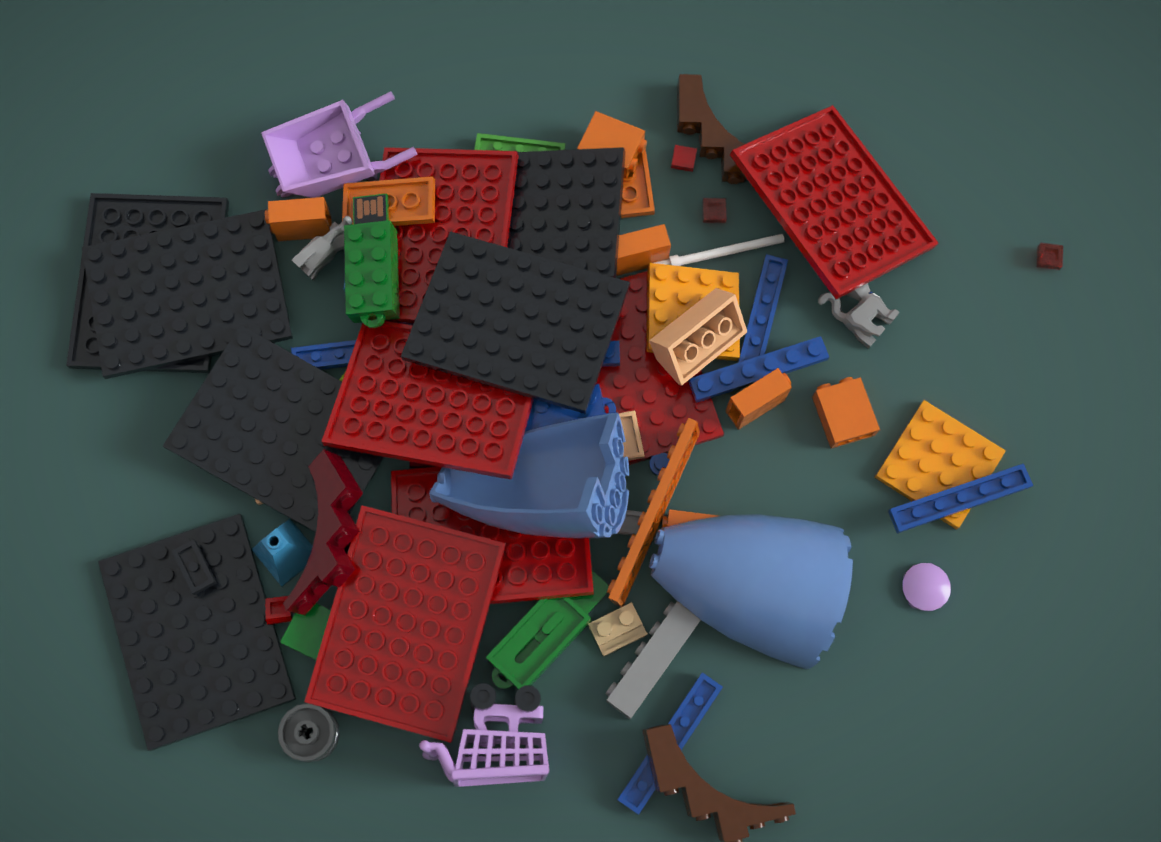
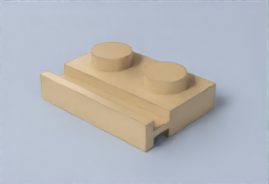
(617, 629)

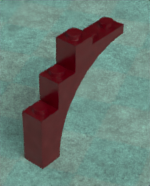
(335, 529)

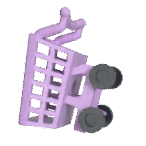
(525, 710)

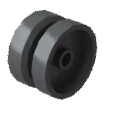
(294, 728)

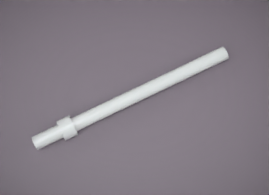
(676, 260)

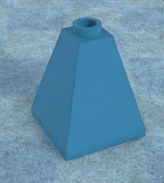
(284, 552)

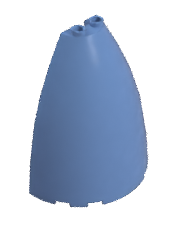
(562, 485)
(760, 580)

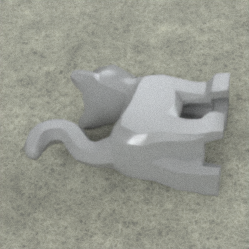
(322, 249)
(860, 317)

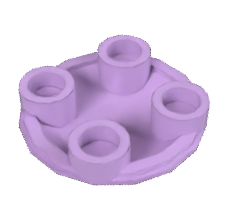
(926, 587)

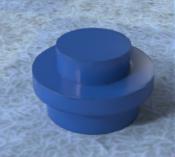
(657, 462)

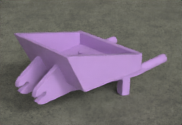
(325, 150)

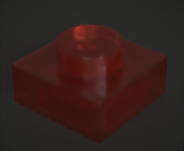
(714, 210)
(1050, 256)

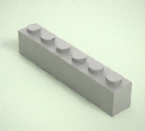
(652, 659)

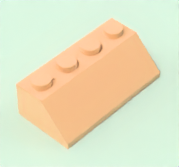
(699, 335)

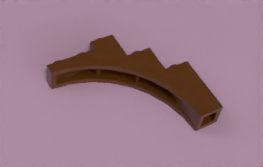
(696, 117)
(731, 816)

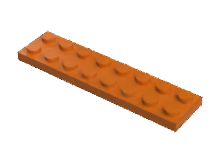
(650, 520)

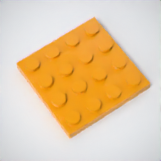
(677, 289)
(936, 456)

